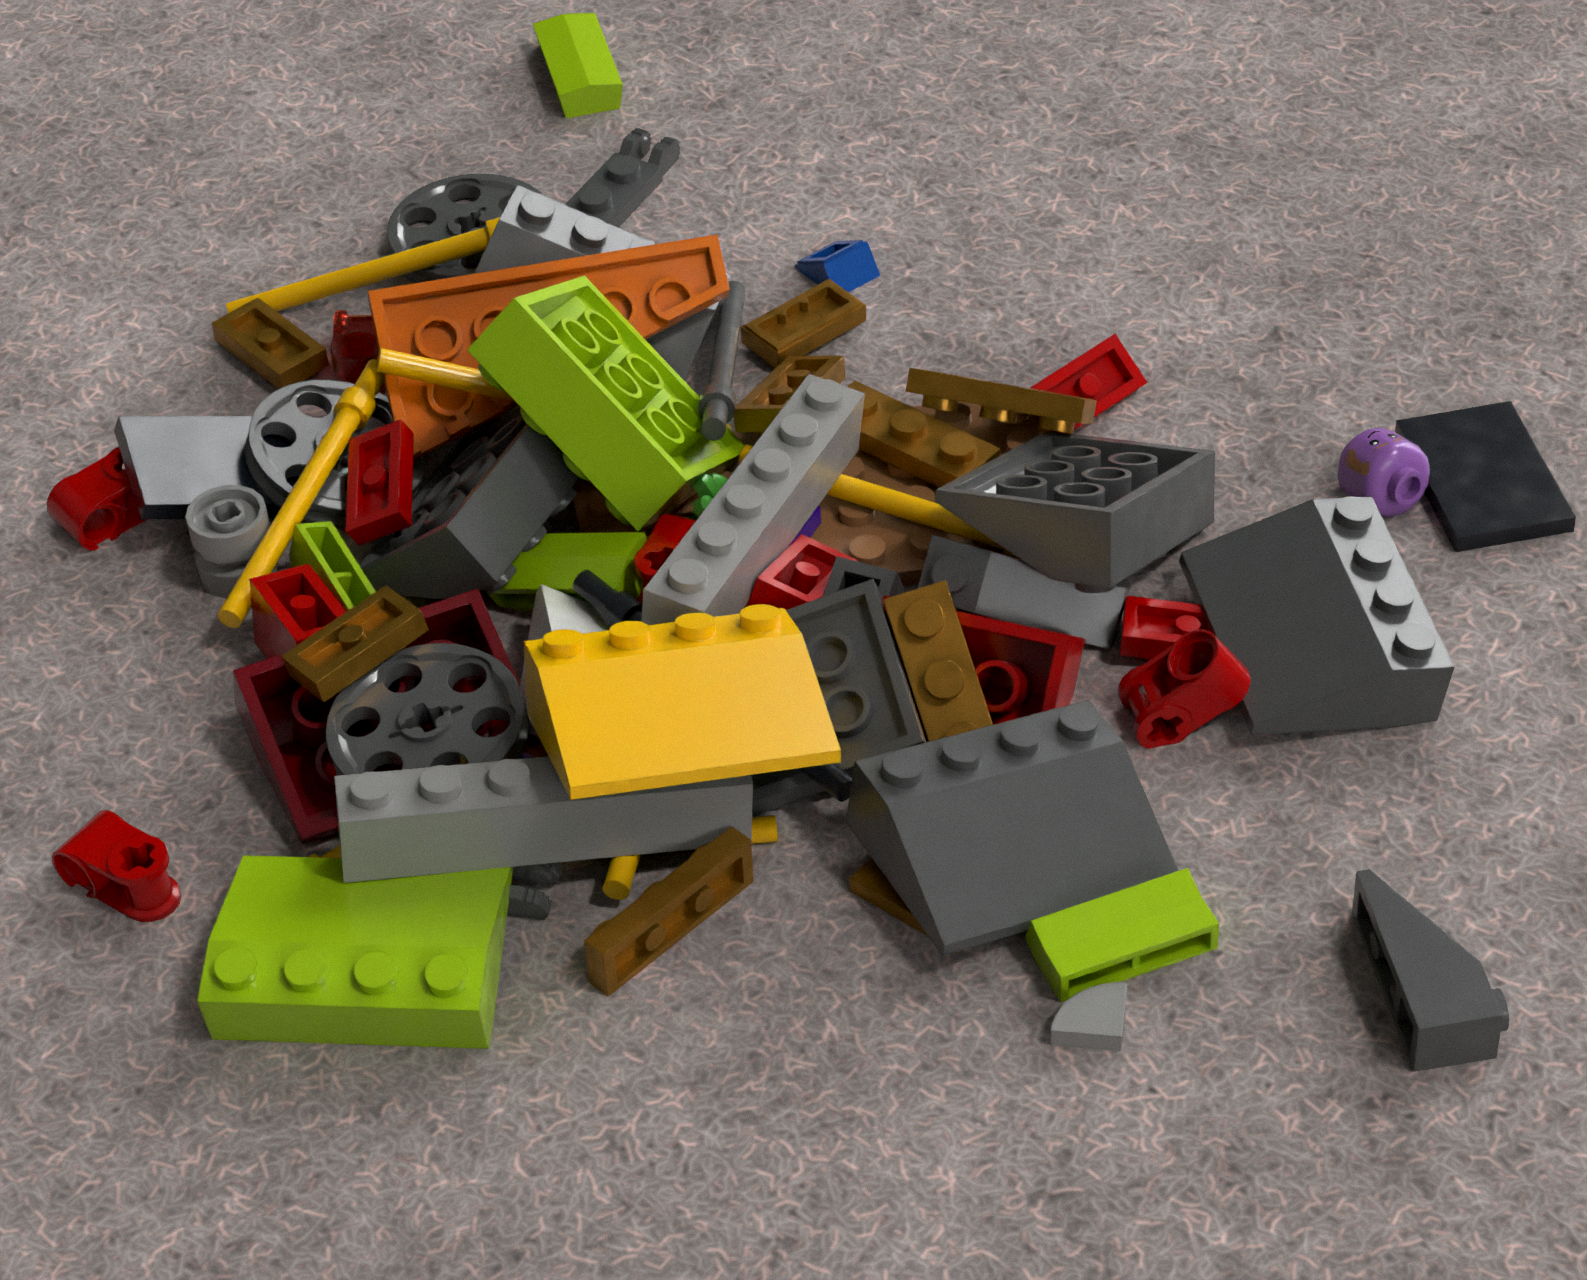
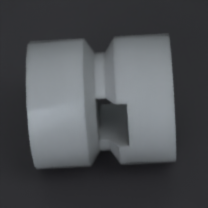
(225, 531)

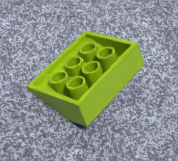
(602, 399)
(355, 960)

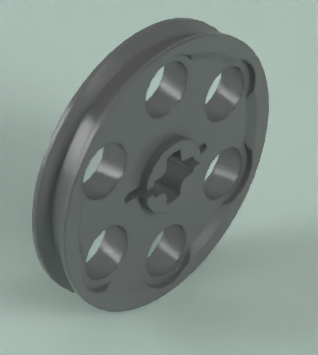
(437, 205)
(274, 465)
(433, 702)

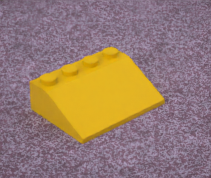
(677, 702)

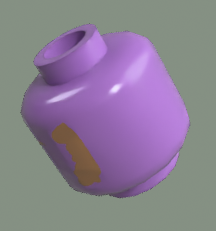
(1384, 468)

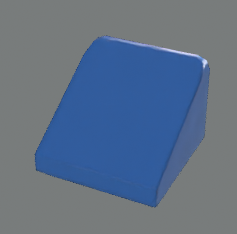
(843, 262)

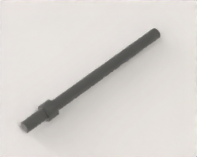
(718, 399)

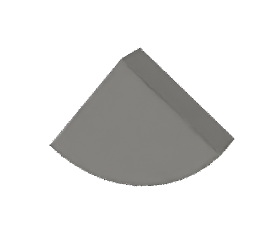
(1092, 1018)

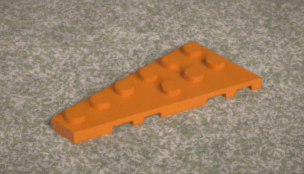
(444, 316)

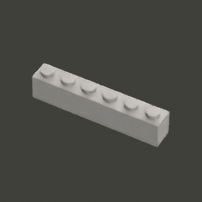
(760, 505)
(517, 816)

